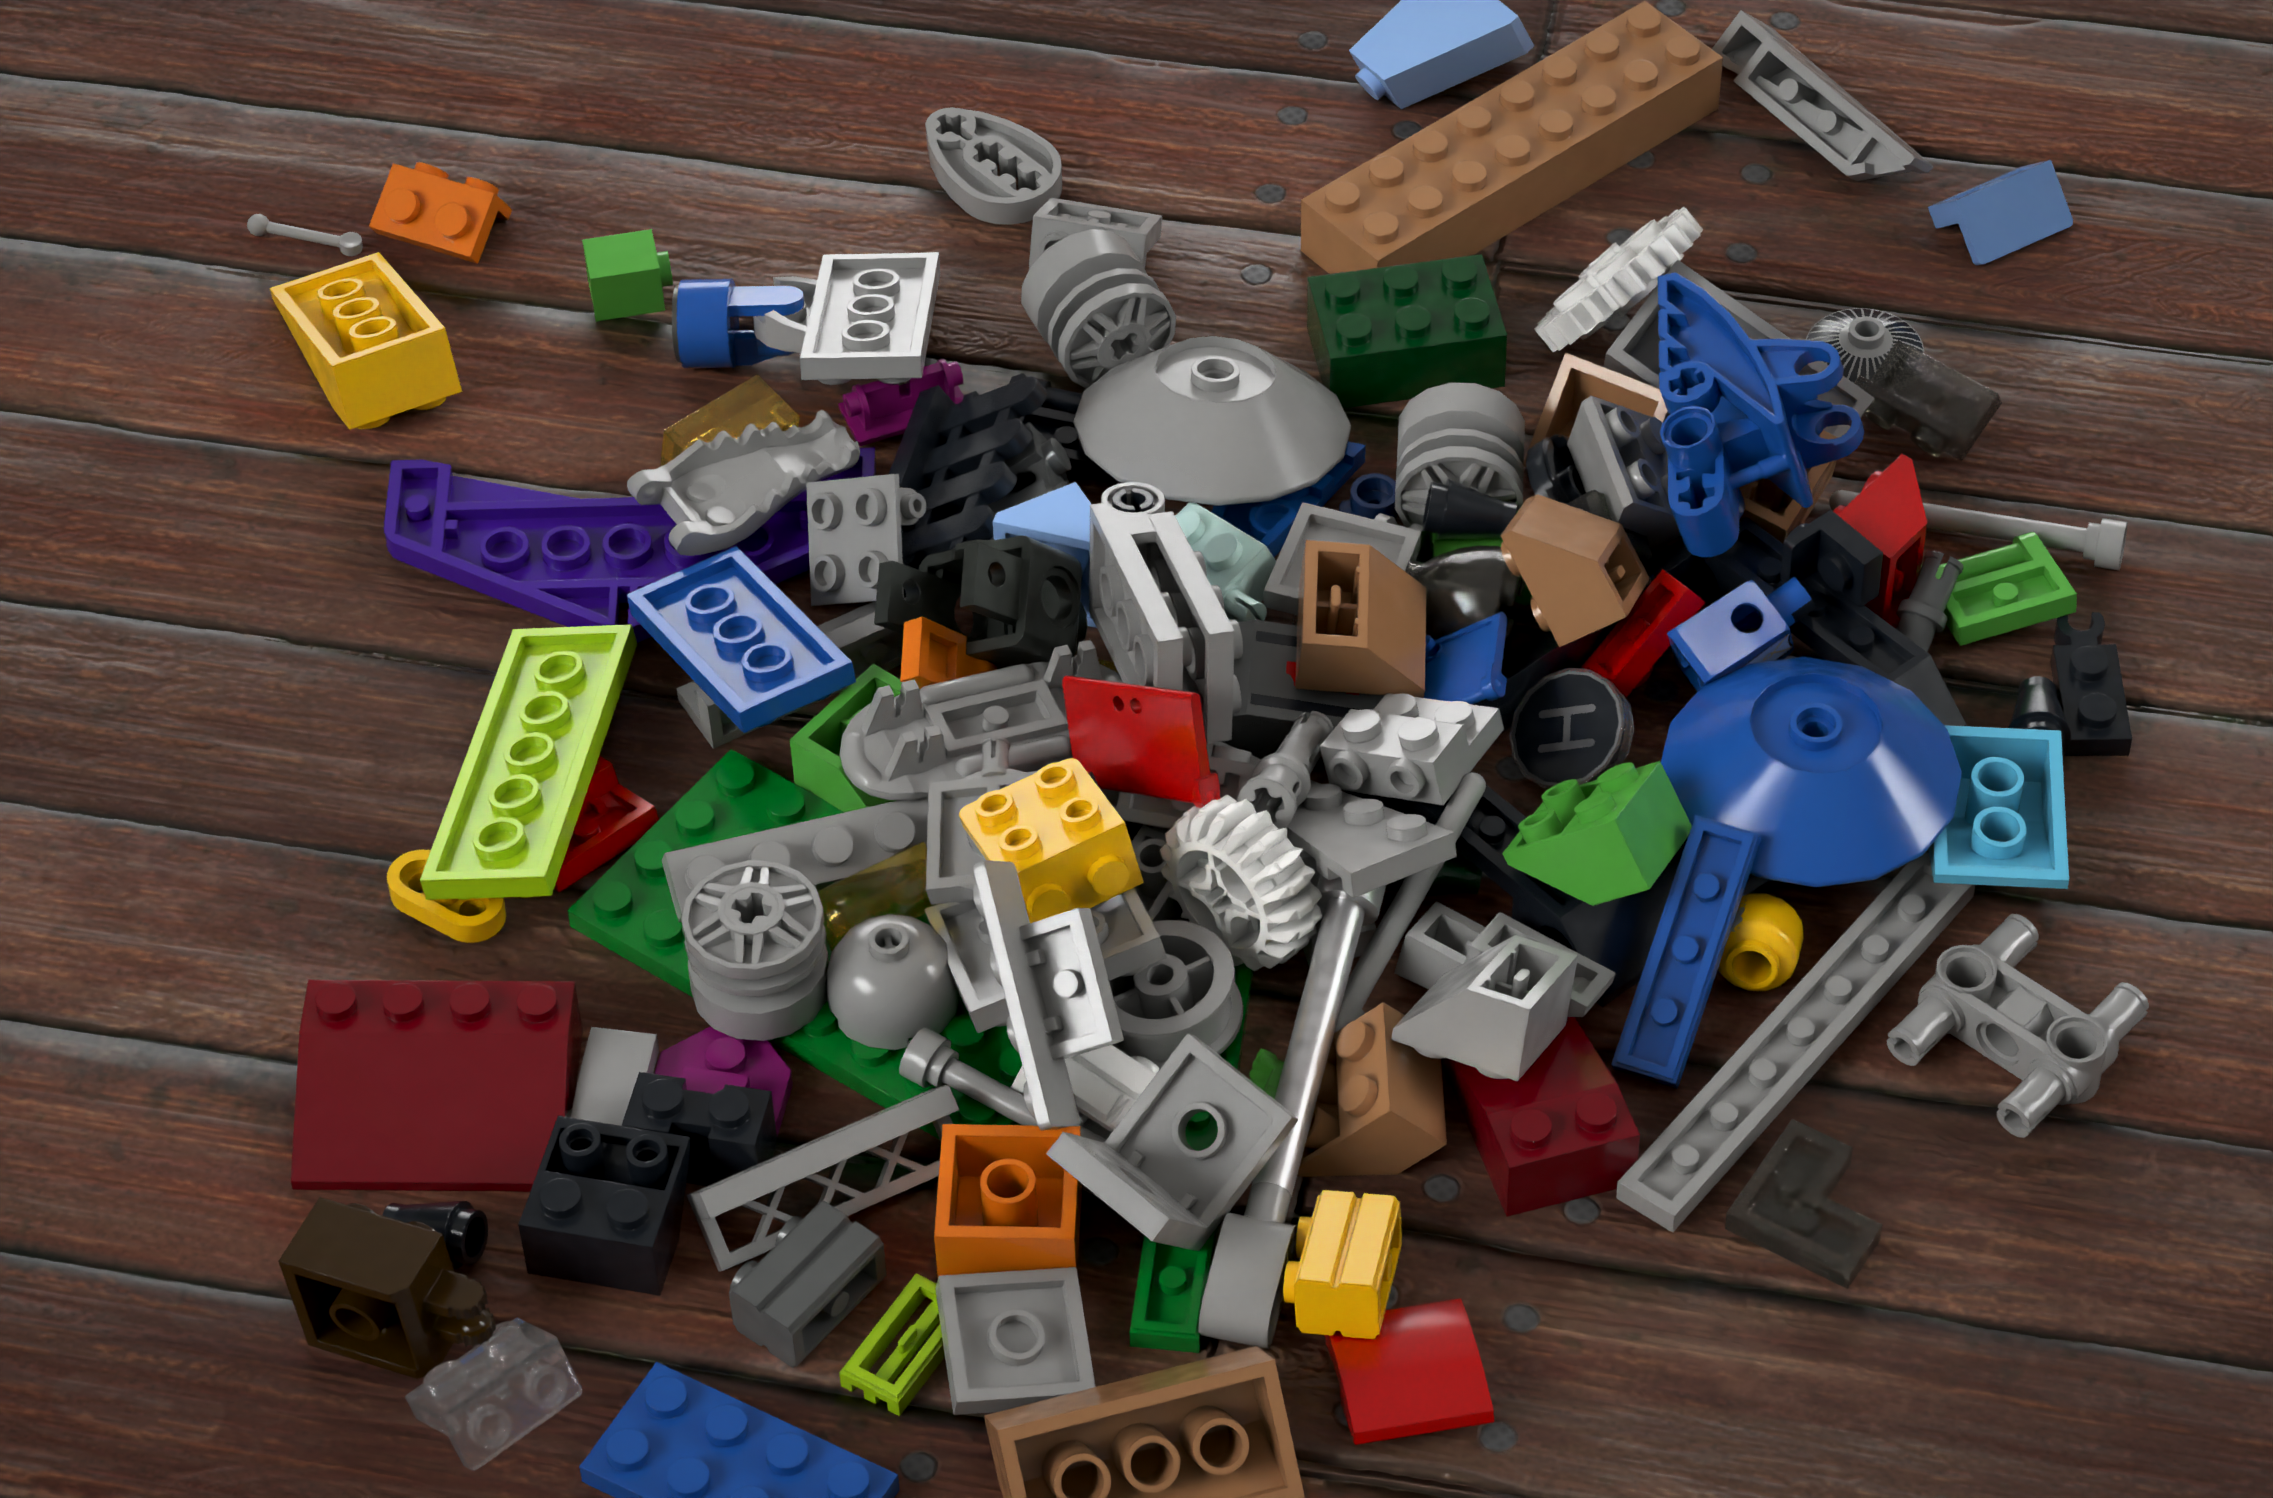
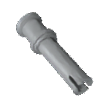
(1283, 778)

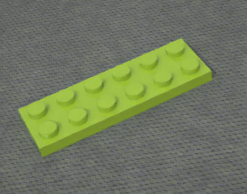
(529, 763)

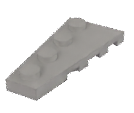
(1365, 839)

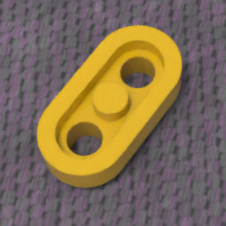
(462, 920)

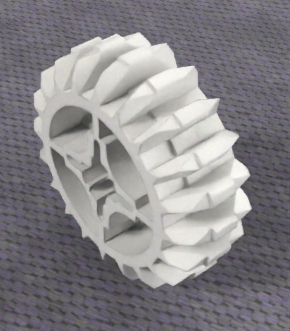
(1242, 881)

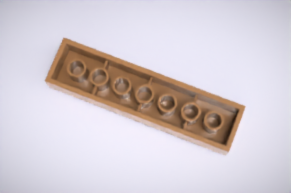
(1516, 148)

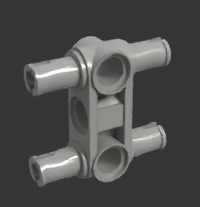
(2018, 1024)

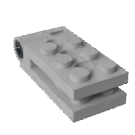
(1158, 606)

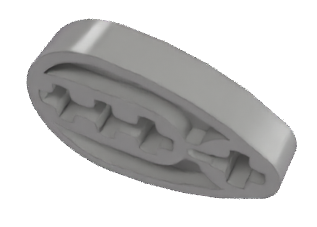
(969, 168)

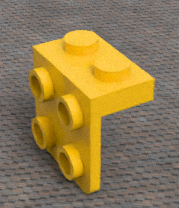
(1060, 837)

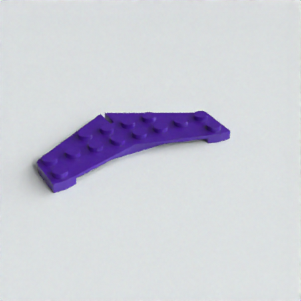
(563, 552)

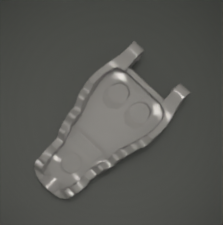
(735, 485)

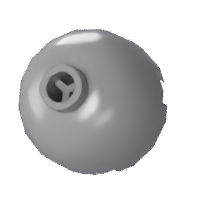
(891, 981)

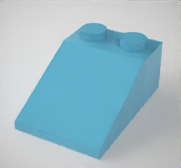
(2006, 811)

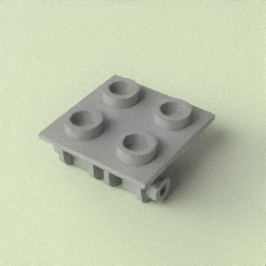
(852, 531)

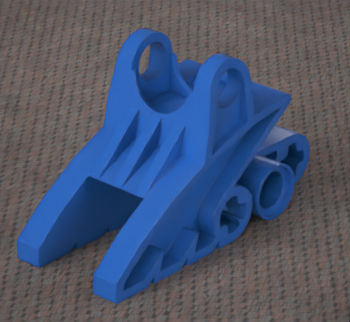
(1738, 414)

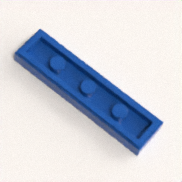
(1686, 951)

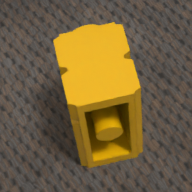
(1344, 1264)

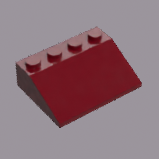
(431, 1083)

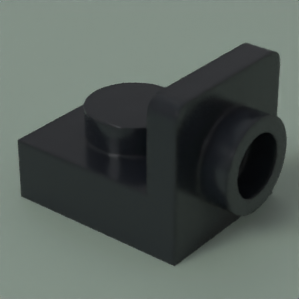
(1837, 553)

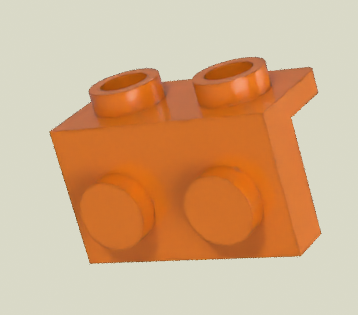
(437, 212)

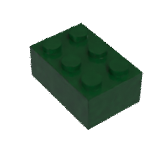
(1406, 329)

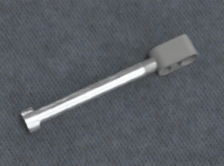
(1253, 1248)

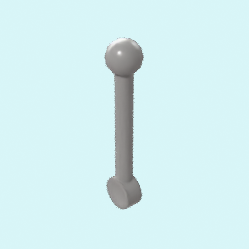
(349, 243)

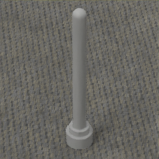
(2098, 542)
(1405, 906)
(933, 1062)

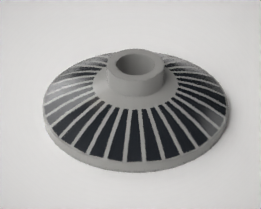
(1863, 338)

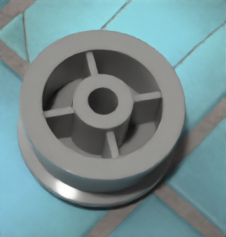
(1179, 995)

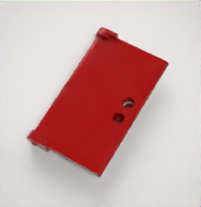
(1140, 739)

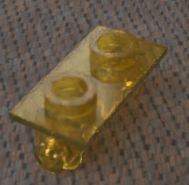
(884, 888)

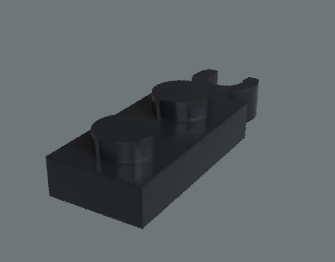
(2090, 690)

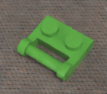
(2007, 591)

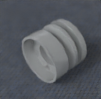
(1096, 304)
(1459, 436)
(756, 950)

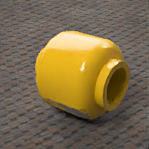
(1762, 943)

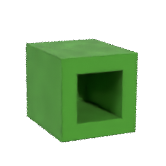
(626, 274)

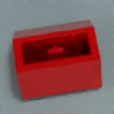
(1893, 520)

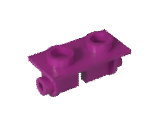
(884, 409)

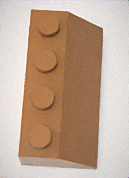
(1162, 1434)

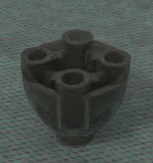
(1466, 588)

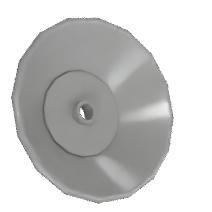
(1213, 423)

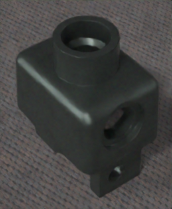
(1017, 590)

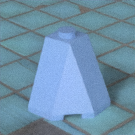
(1436, 45)

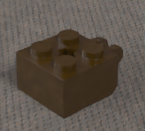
(381, 1290)

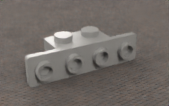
(1052, 990)

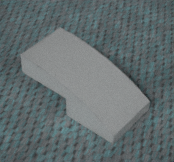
(610, 1073)

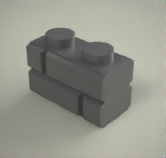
(806, 1282)

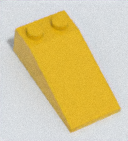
(369, 341)

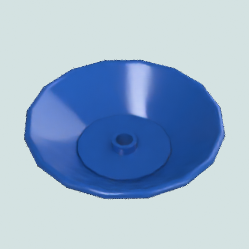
(1820, 763)

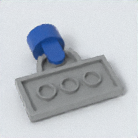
(854, 322)

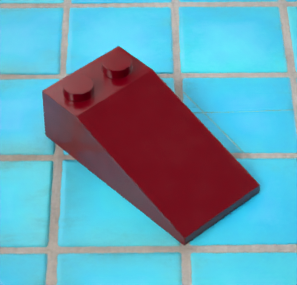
(1552, 1131)

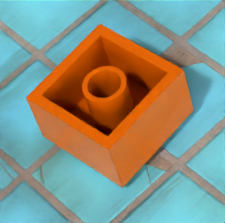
(1004, 1201)

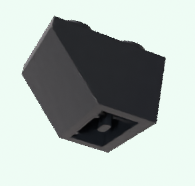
(606, 1205)

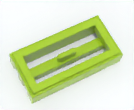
(880, 1386)

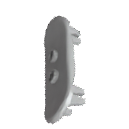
(940, 729)

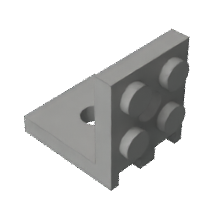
(1150, 1168)

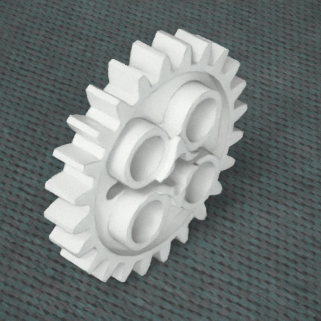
(1618, 279)

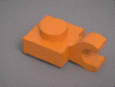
(936, 654)

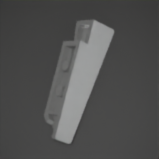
(1813, 103)

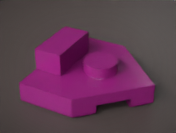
(716, 1059)

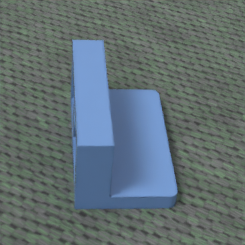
(2007, 212)

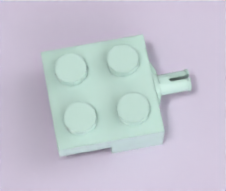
(1231, 559)

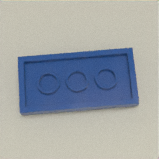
(741, 639)
(704, 1444)

